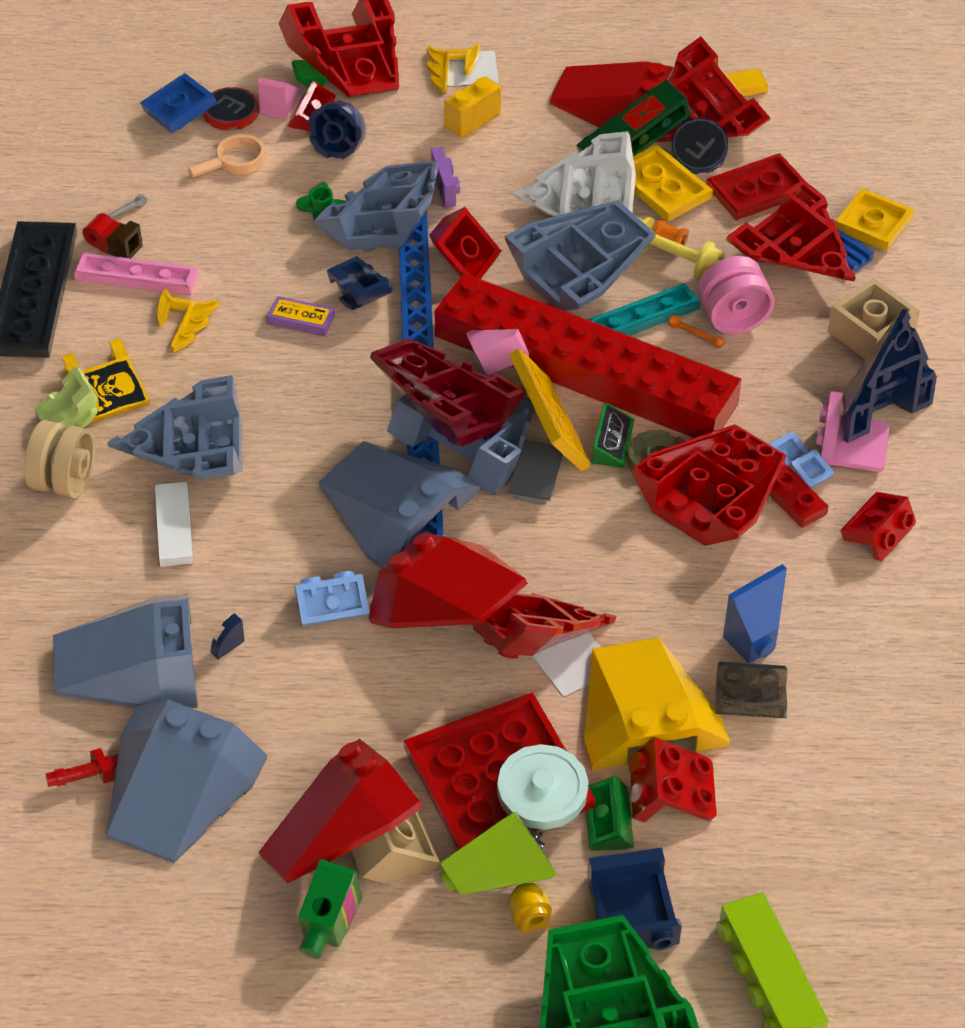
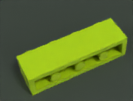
(769, 965)

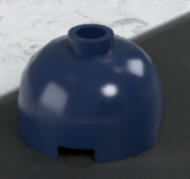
(337, 129)

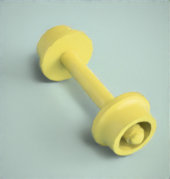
(703, 260)

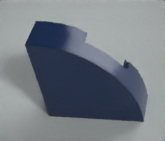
(229, 638)

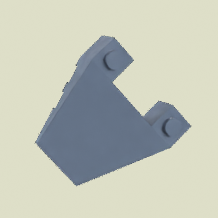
(492, 455)

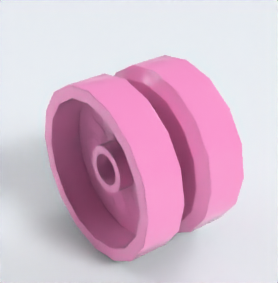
(736, 295)

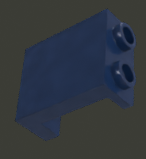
(637, 888)

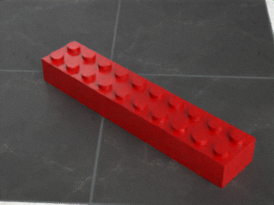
(595, 358)

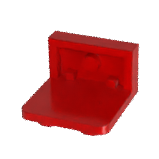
(673, 778)

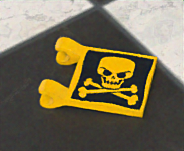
(113, 382)

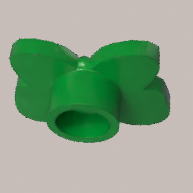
(317, 200)

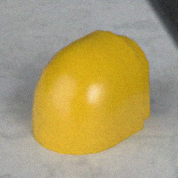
(530, 907)

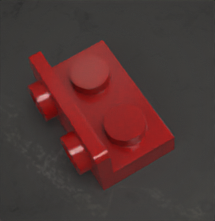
(880, 523)

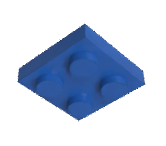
(178, 103)

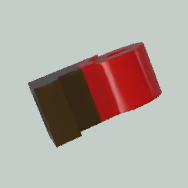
(113, 236)

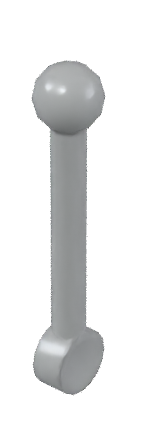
(140, 200)

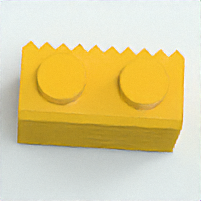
(472, 106)

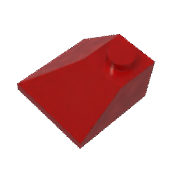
(465, 243)

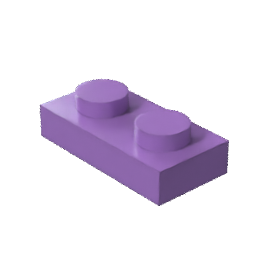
(446, 183)

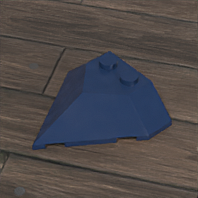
(890, 375)

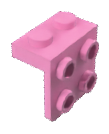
(862, 453)

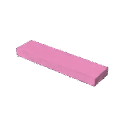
(136, 273)

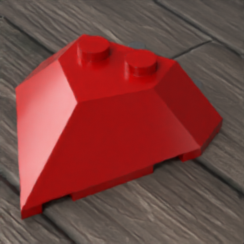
(712, 93)
(797, 235)
(536, 623)

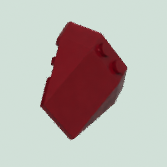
(448, 395)

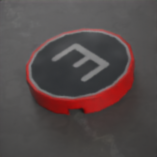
(233, 108)

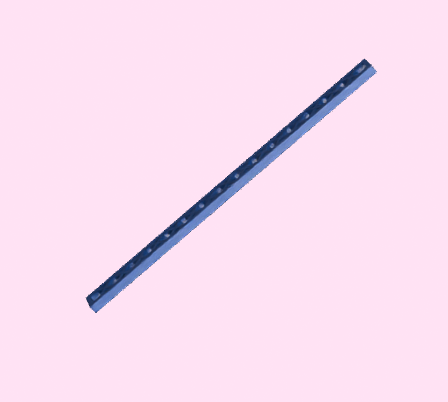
(424, 335)

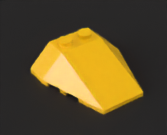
(641, 695)

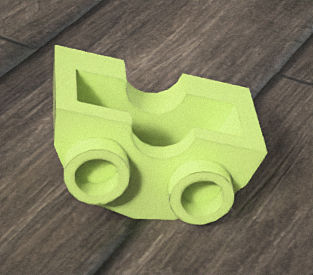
(73, 404)

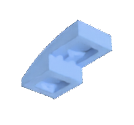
(807, 465)

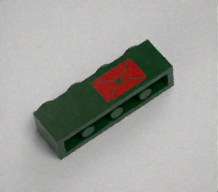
(646, 118)

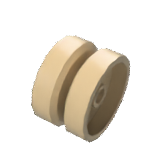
(59, 459)

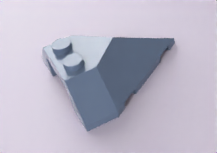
(192, 434)

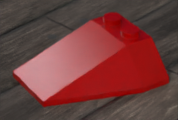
(605, 90)
(442, 584)
(342, 809)

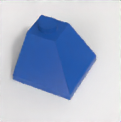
(755, 615)

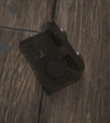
(751, 690)

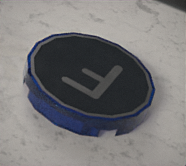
(700, 145)

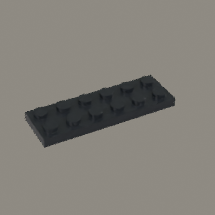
(34, 287)

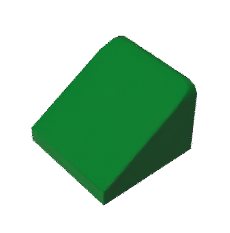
(306, 73)

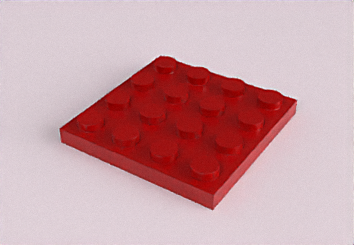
(464, 760)

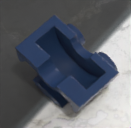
(358, 283)

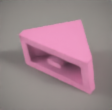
(276, 97)
(494, 347)

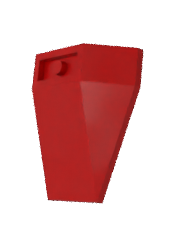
(711, 483)

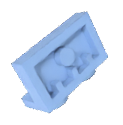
(331, 599)

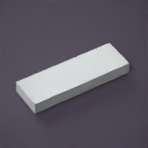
(174, 524)

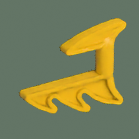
(441, 62)
(193, 321)

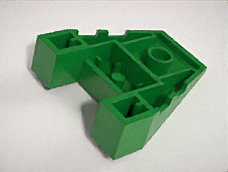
(607, 979)

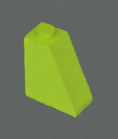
(497, 859)

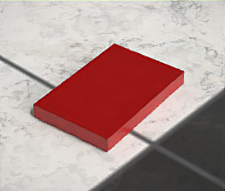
(754, 186)

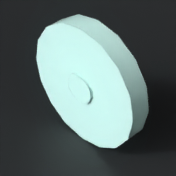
(543, 786)

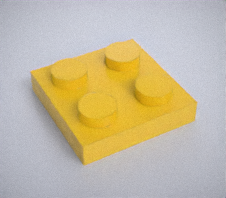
(874, 219)

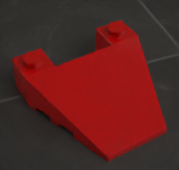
(352, 57)

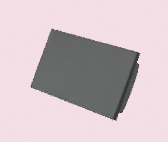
(536, 472)

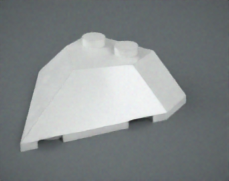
(586, 179)

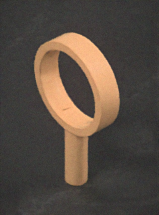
(231, 167)

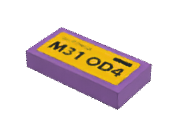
(301, 316)

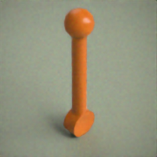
(675, 322)

